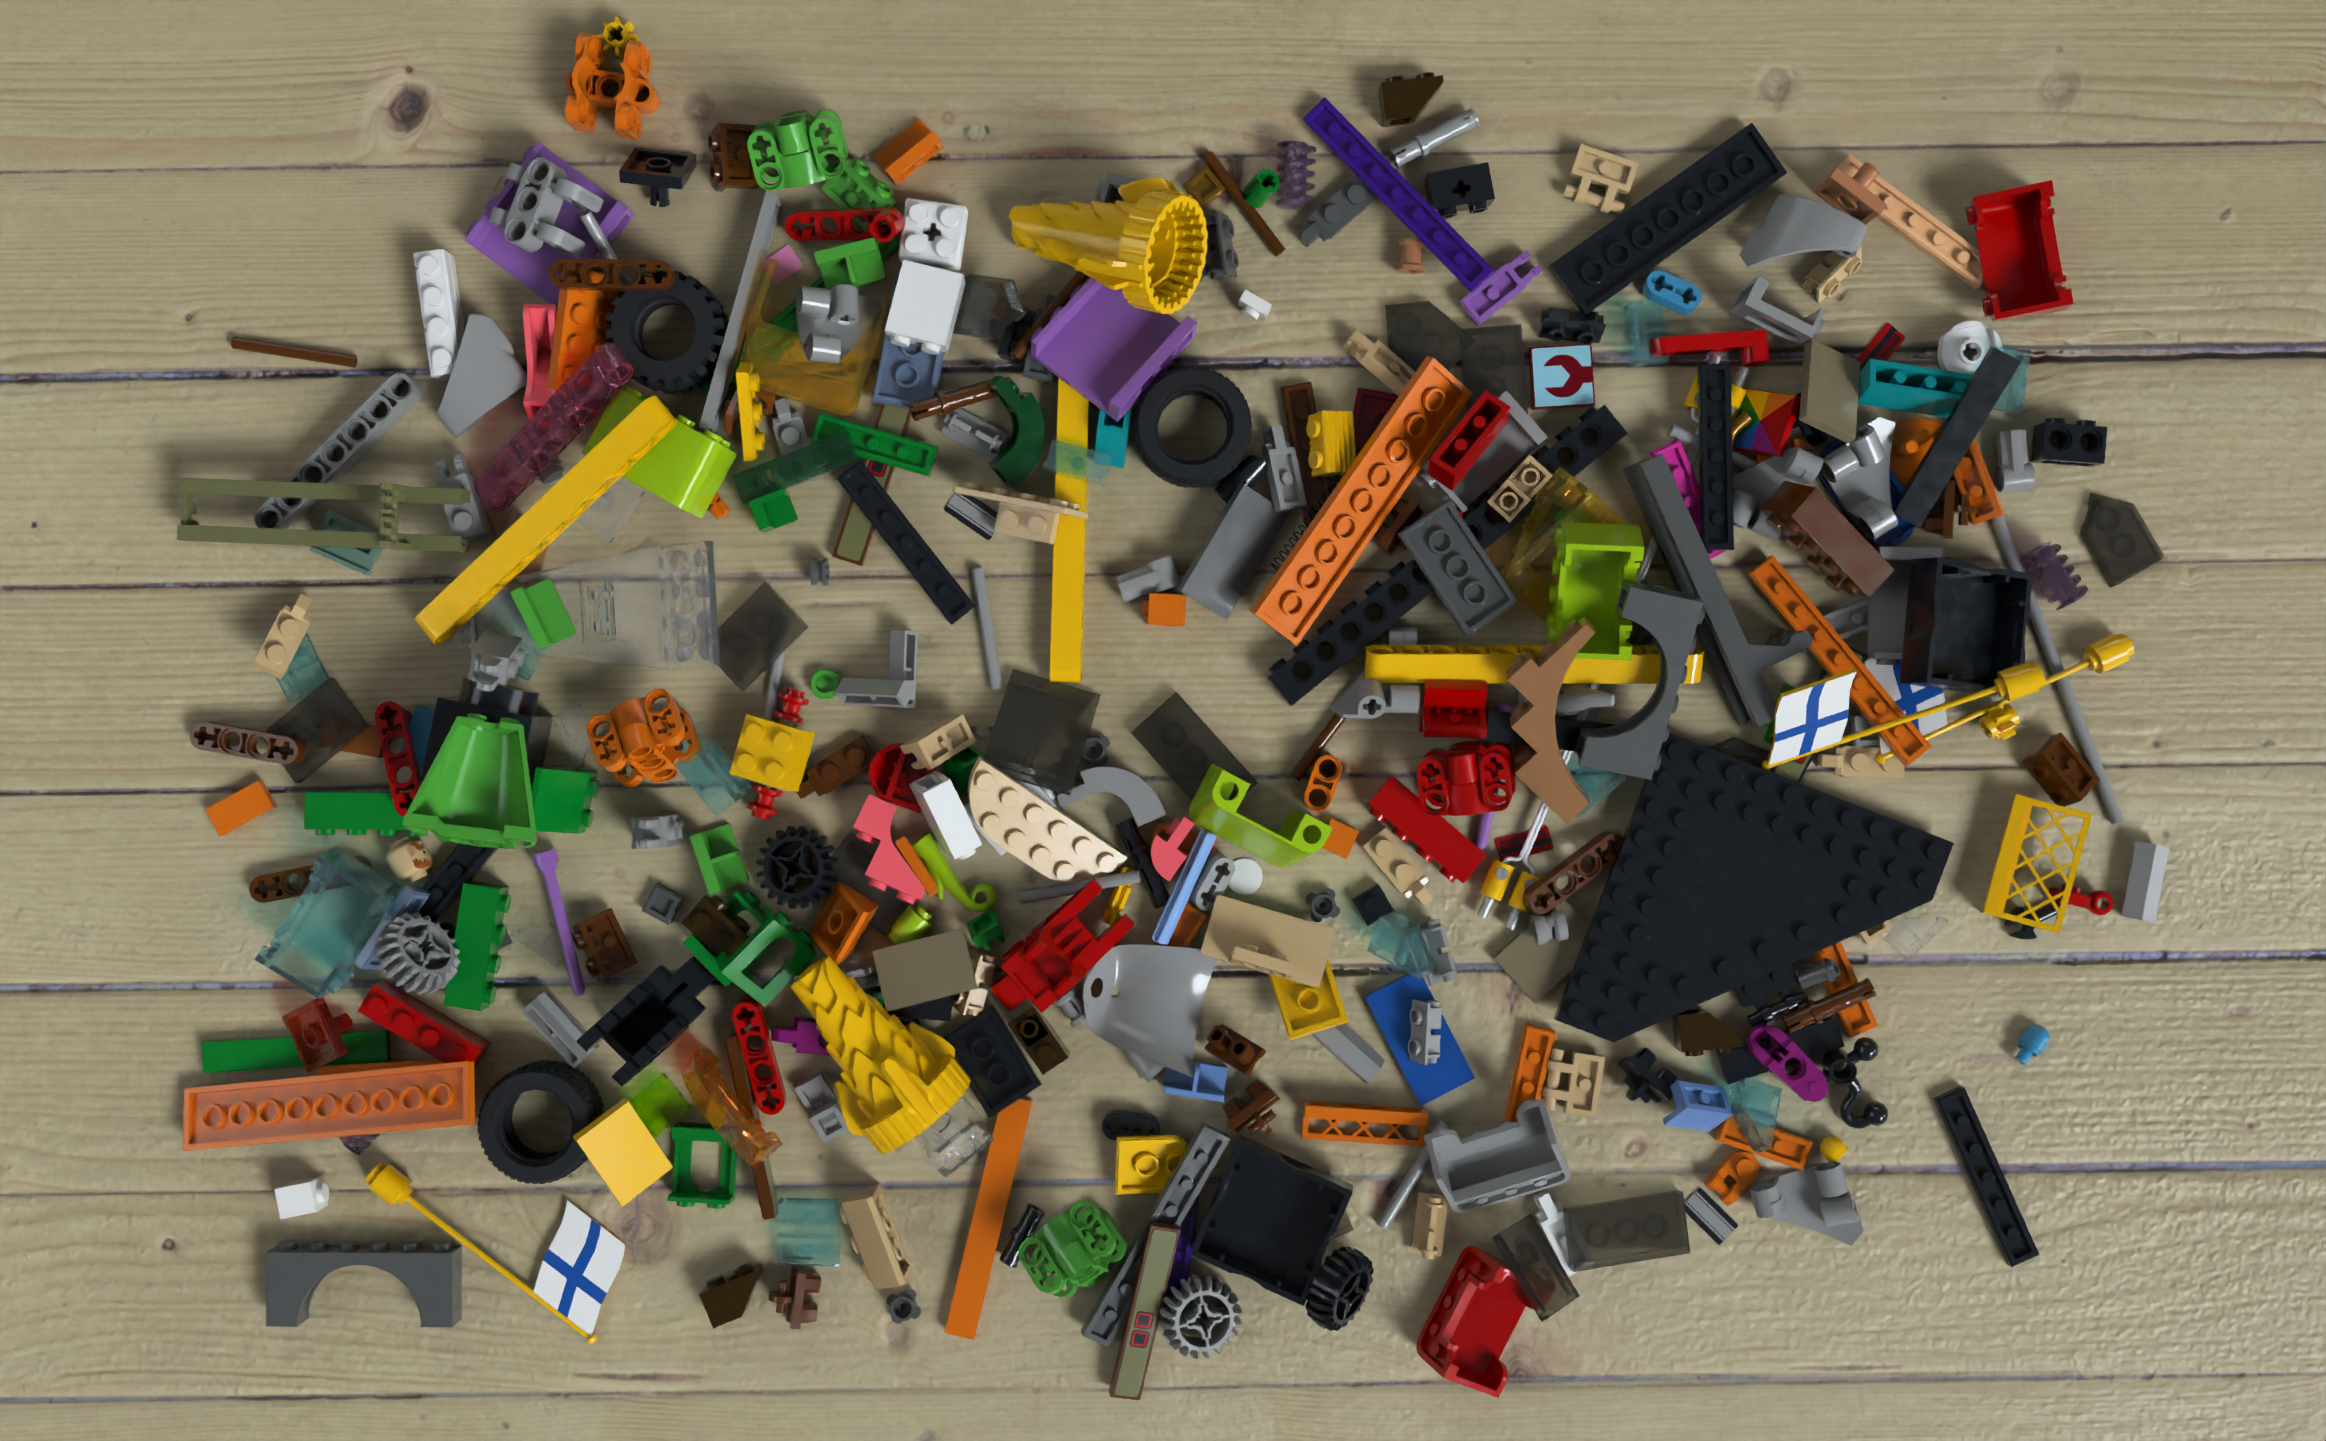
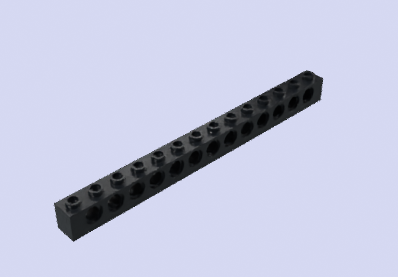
(1606, 433)

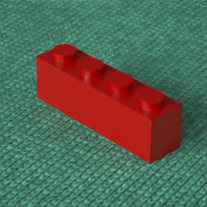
(1431, 834)
(422, 1025)

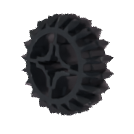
(791, 877)
(1339, 1288)

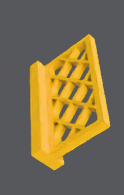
(2008, 856)

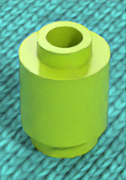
(911, 924)

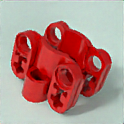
(1466, 779)

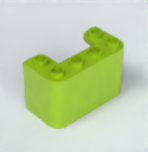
(681, 467)
(1589, 577)

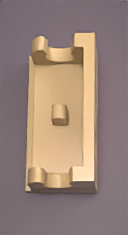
(939, 742)

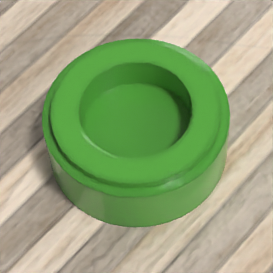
(824, 683)

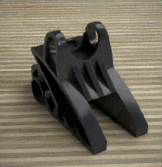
(651, 1017)

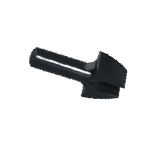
(2027, 931)

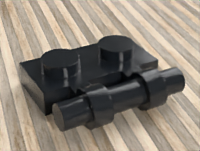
(1765, 986)

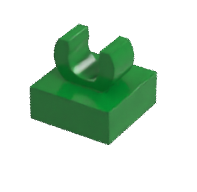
(985, 928)

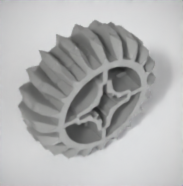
(417, 953)
(1222, 1314)

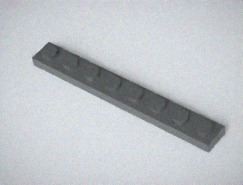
(1169, 1208)

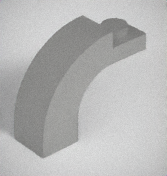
(1126, 784)

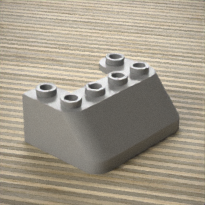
(1499, 1161)

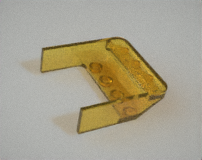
(788, 373)

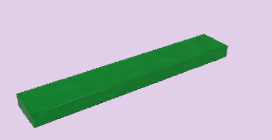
(282, 1053)

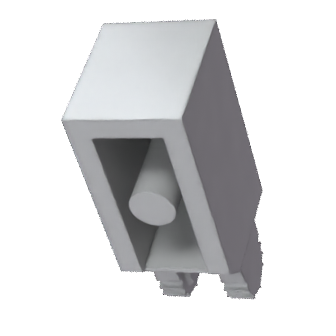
(471, 518)
(495, 660)
(657, 831)

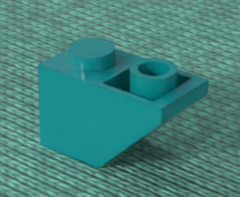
(1113, 437)

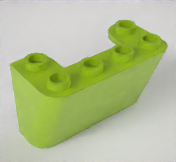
(1213, 811)

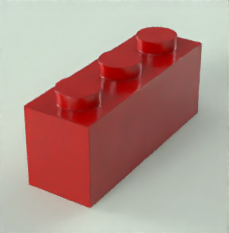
(1468, 440)

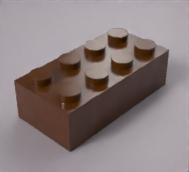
(1826, 539)

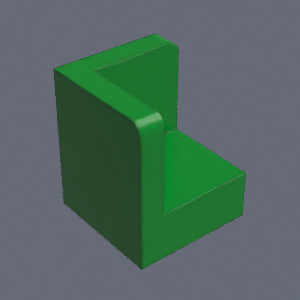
(773, 510)
(960, 766)

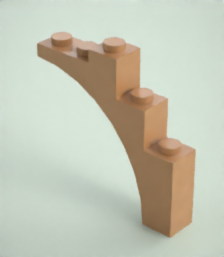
(1534, 721)

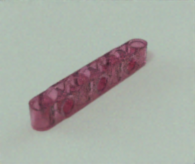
(553, 427)

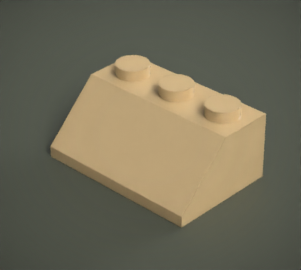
(876, 1238)

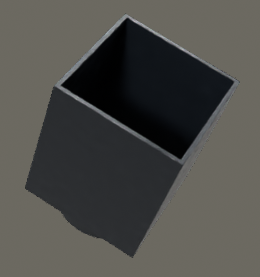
(495, 704)

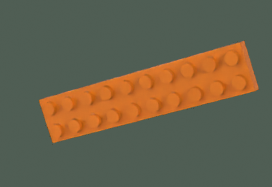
(1361, 501)
(329, 1106)

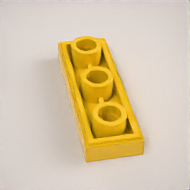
(749, 410)

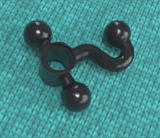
(1865, 1050)

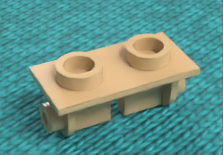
(1828, 281)
(973, 1001)
(1429, 1225)

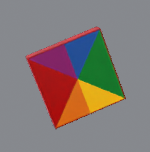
(1771, 424)

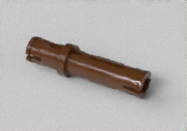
(943, 402)
(1828, 1005)

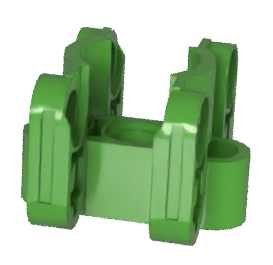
(797, 149)
(1073, 1250)

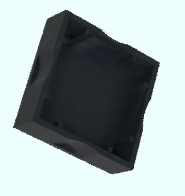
(1963, 624)
(1271, 1219)

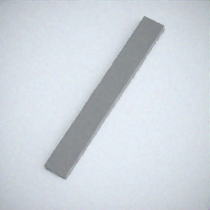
(740, 313)

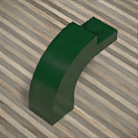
(1027, 435)

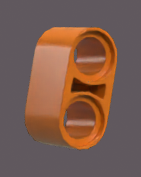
(1326, 784)

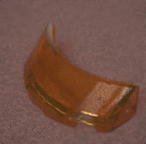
(726, 1111)

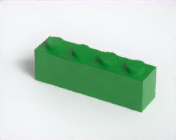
(353, 812)
(478, 939)

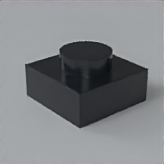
(1372, 904)

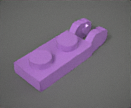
(1497, 290)

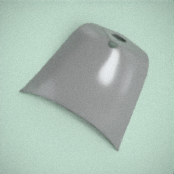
(1155, 1004)

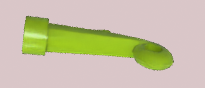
(943, 875)

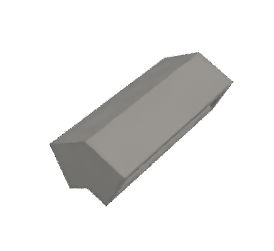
(903, 657)
(876, 692)
(2145, 881)
(558, 1027)
(1351, 1051)

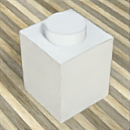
(301, 1197)

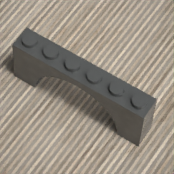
(1635, 743)
(428, 1272)

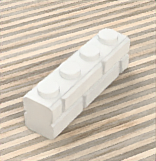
(440, 309)

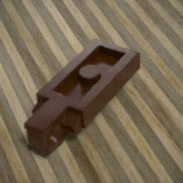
(837, 768)

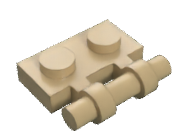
(1602, 170)
(1583, 1082)

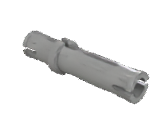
(1423, 143)

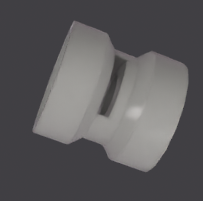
(1549, 927)

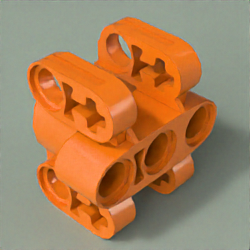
(584, 103)
(643, 739)

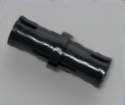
(1024, 1230)

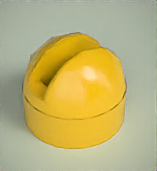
(1833, 1148)

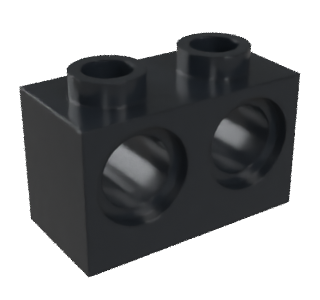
(2069, 448)

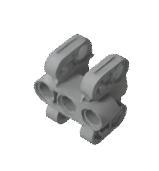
(537, 205)

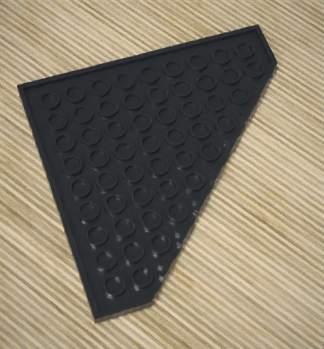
(1730, 882)

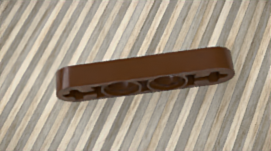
(611, 278)
(248, 742)
(1576, 876)
(288, 892)

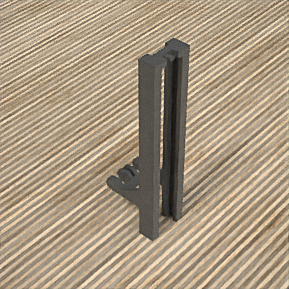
(1731, 657)

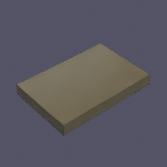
(1829, 391)
(1542, 966)
(924, 970)

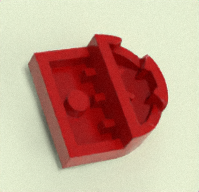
(891, 775)

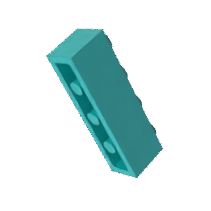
(1910, 387)

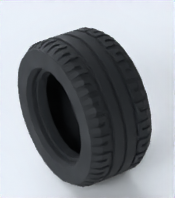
(1191, 382)
(497, 1128)

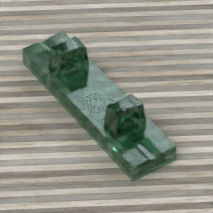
(796, 467)

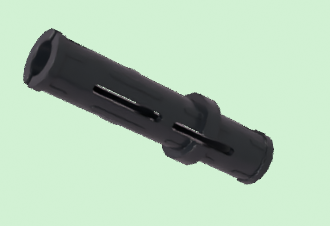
(1138, 851)

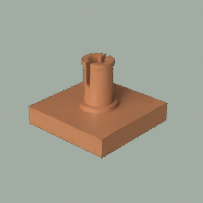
(1852, 194)

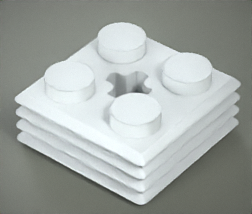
(920, 218)

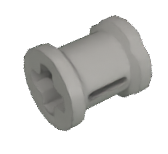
(1064, 1003)

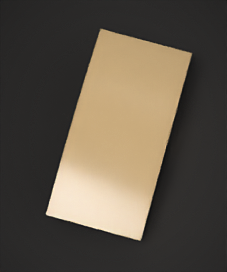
(1519, 488)

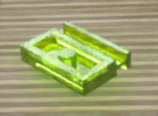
(660, 1105)

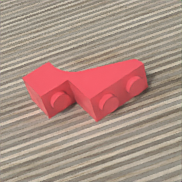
(539, 333)
(887, 864)

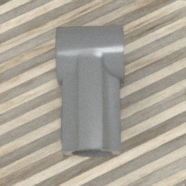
(2013, 469)
(1155, 577)

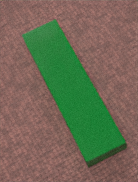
(879, 445)

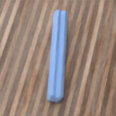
(1183, 887)

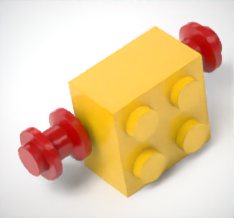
(773, 753)

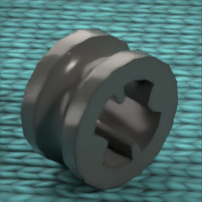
(819, 571)

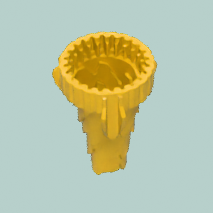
(1144, 245)
(892, 1073)

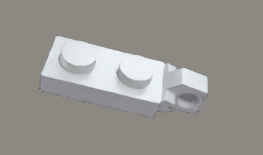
(1552, 1225)

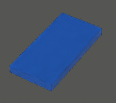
(1391, 1010)

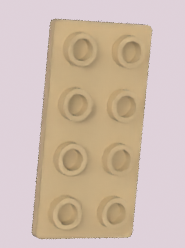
(1023, 513)
(1267, 941)

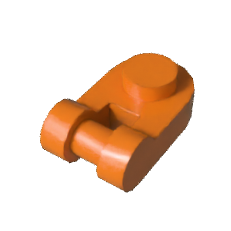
(1741, 1167)

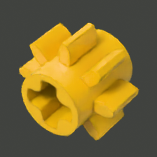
(611, 31)
(1999, 721)

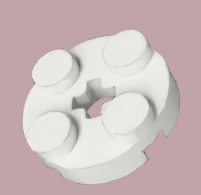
(1953, 344)

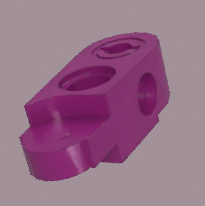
(803, 1036)
(1804, 1080)

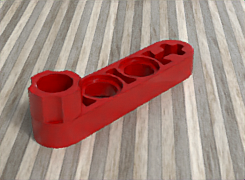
(845, 229)
(1751, 344)
(406, 758)
(759, 1056)

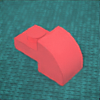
(1165, 853)

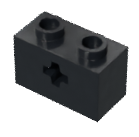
(1471, 179)

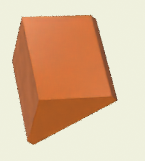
(842, 922)

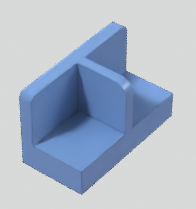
(1206, 1084)
(1698, 1106)

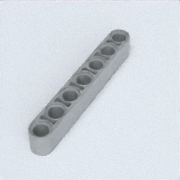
(353, 448)

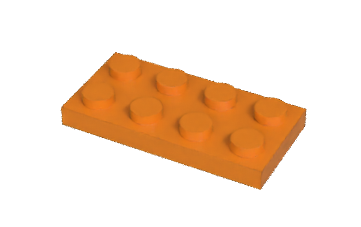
(578, 327)

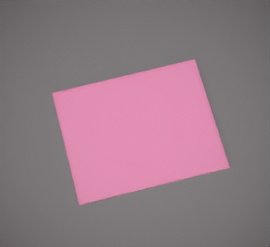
(787, 263)

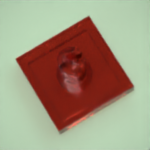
(317, 1033)

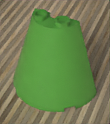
(478, 787)

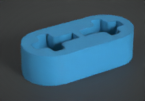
(1671, 292)

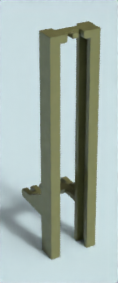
(385, 493)

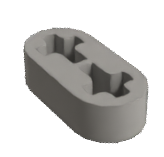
(1212, 881)

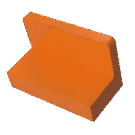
(908, 151)

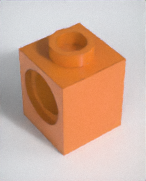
(1165, 609)

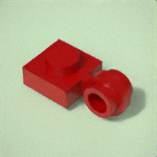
(2088, 902)

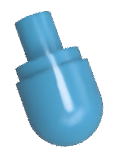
(2032, 1043)

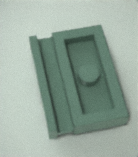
(354, 558)

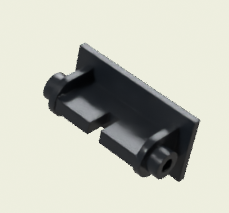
(1583, 328)

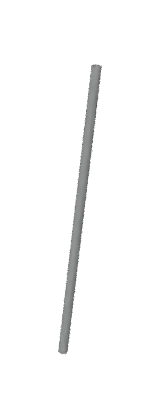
(2063, 684)

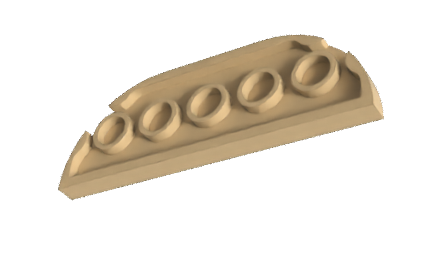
(1036, 829)

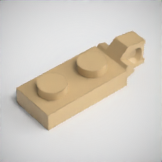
(1379, 361)
(284, 638)
(1861, 762)
(1397, 865)

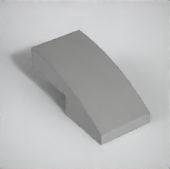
(822, 1106)

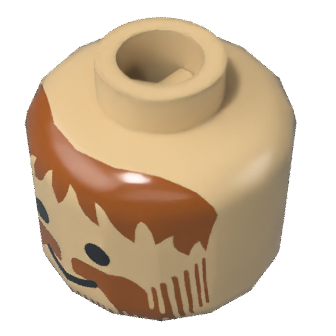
(409, 859)

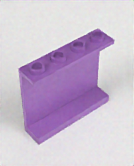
(533, 267)
(1109, 346)

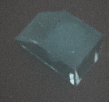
(1401, 944)
(1755, 1111)

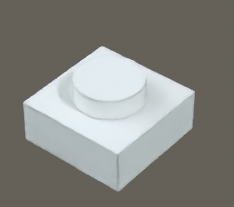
(1254, 306)

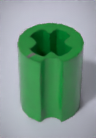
(1261, 188)

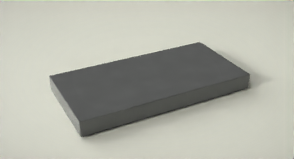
(1232, 551)
(1457, 568)

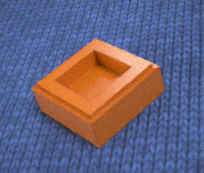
(1340, 839)

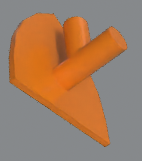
(1909, 445)

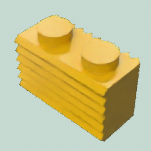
(1331, 442)

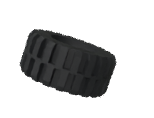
(702, 355)

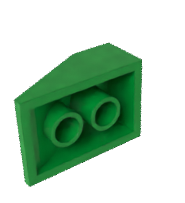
(563, 798)

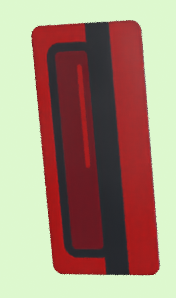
(1882, 345)
(1514, 843)

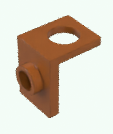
(731, 409)

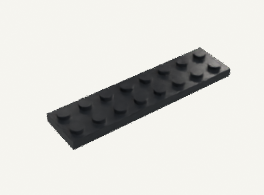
(1667, 219)

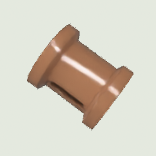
(1410, 256)

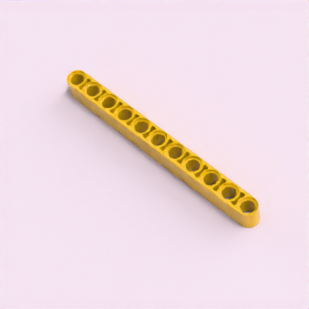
(546, 520)
(1069, 547)
(1490, 664)

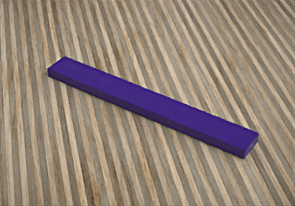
(1398, 195)

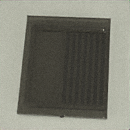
(1041, 731)

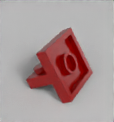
(1453, 709)

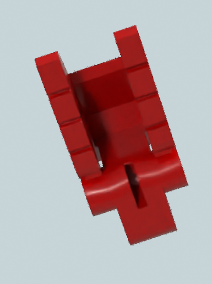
(1055, 954)

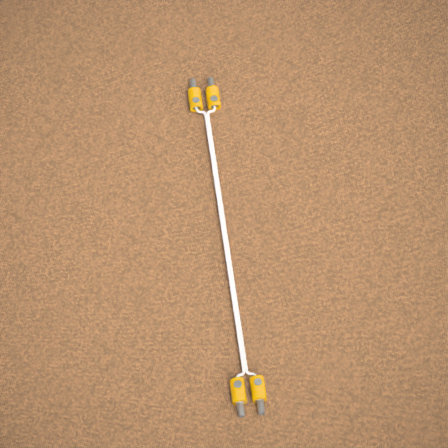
(1501, 872)

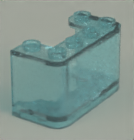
(330, 924)

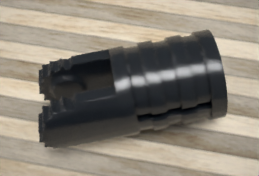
(1247, 473)

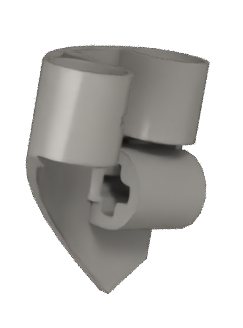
(1801, 227)
(832, 320)
(480, 376)
(1862, 477)
(1760, 481)
(1372, 698)
(1811, 1199)

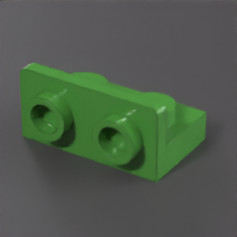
(858, 189)

